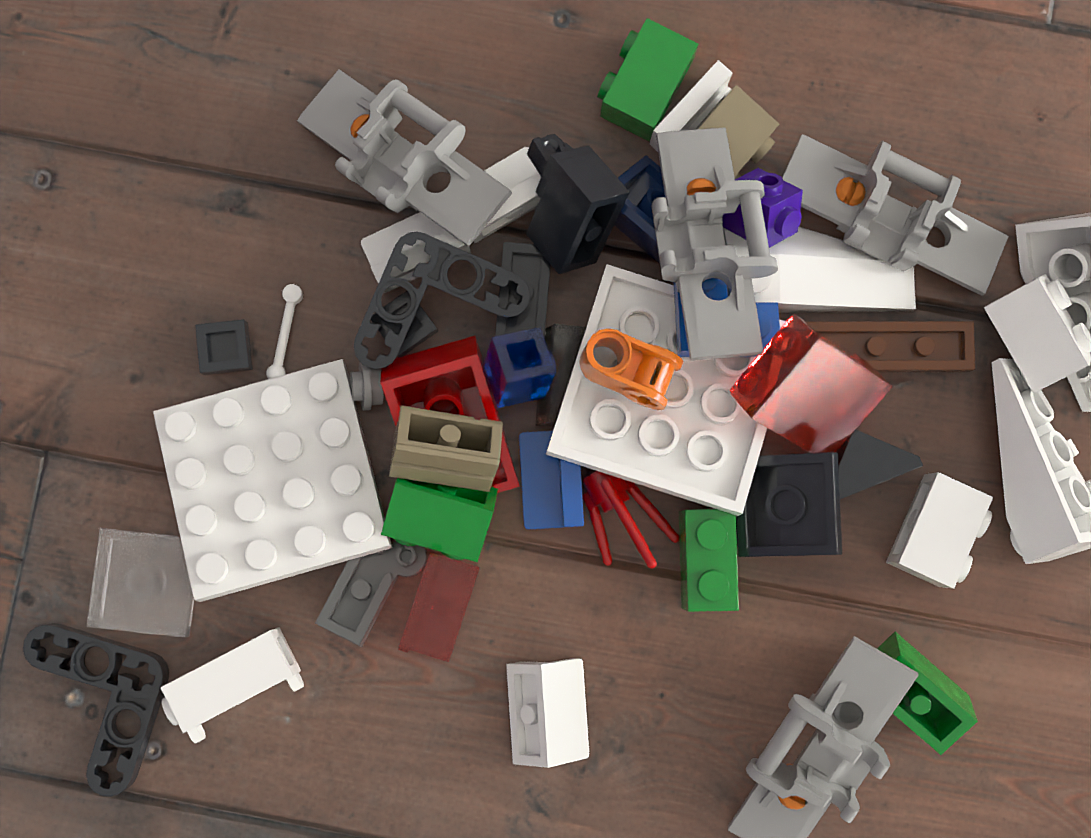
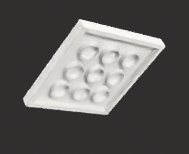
(693, 448)
(270, 480)

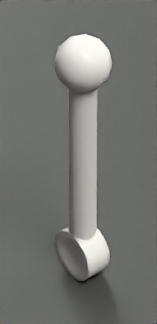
(293, 296)

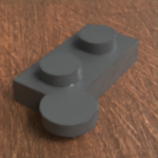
(365, 588)

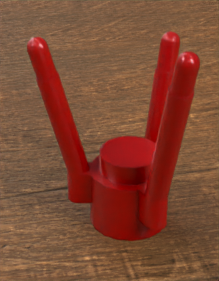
(612, 494)

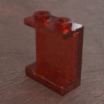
(809, 388)

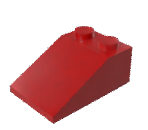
(452, 382)

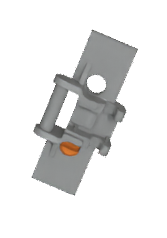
(393, 168)
(887, 228)
(693, 247)
(838, 755)

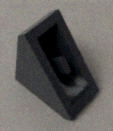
(870, 461)

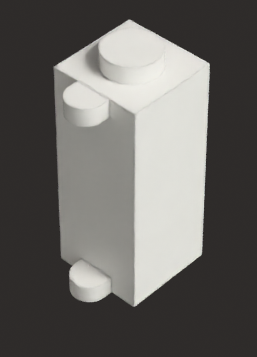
(230, 682)

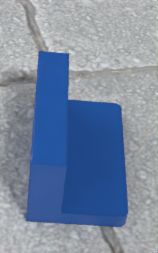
(548, 485)

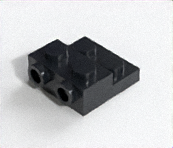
(792, 507)

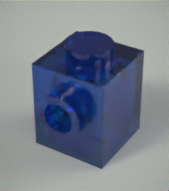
(519, 367)

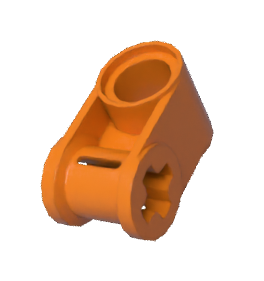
(634, 367)

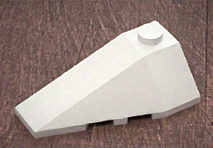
(1063, 253)
(828, 276)
(1041, 484)

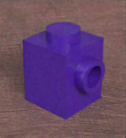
(780, 208)

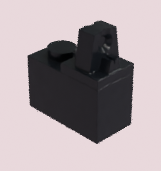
(576, 203)

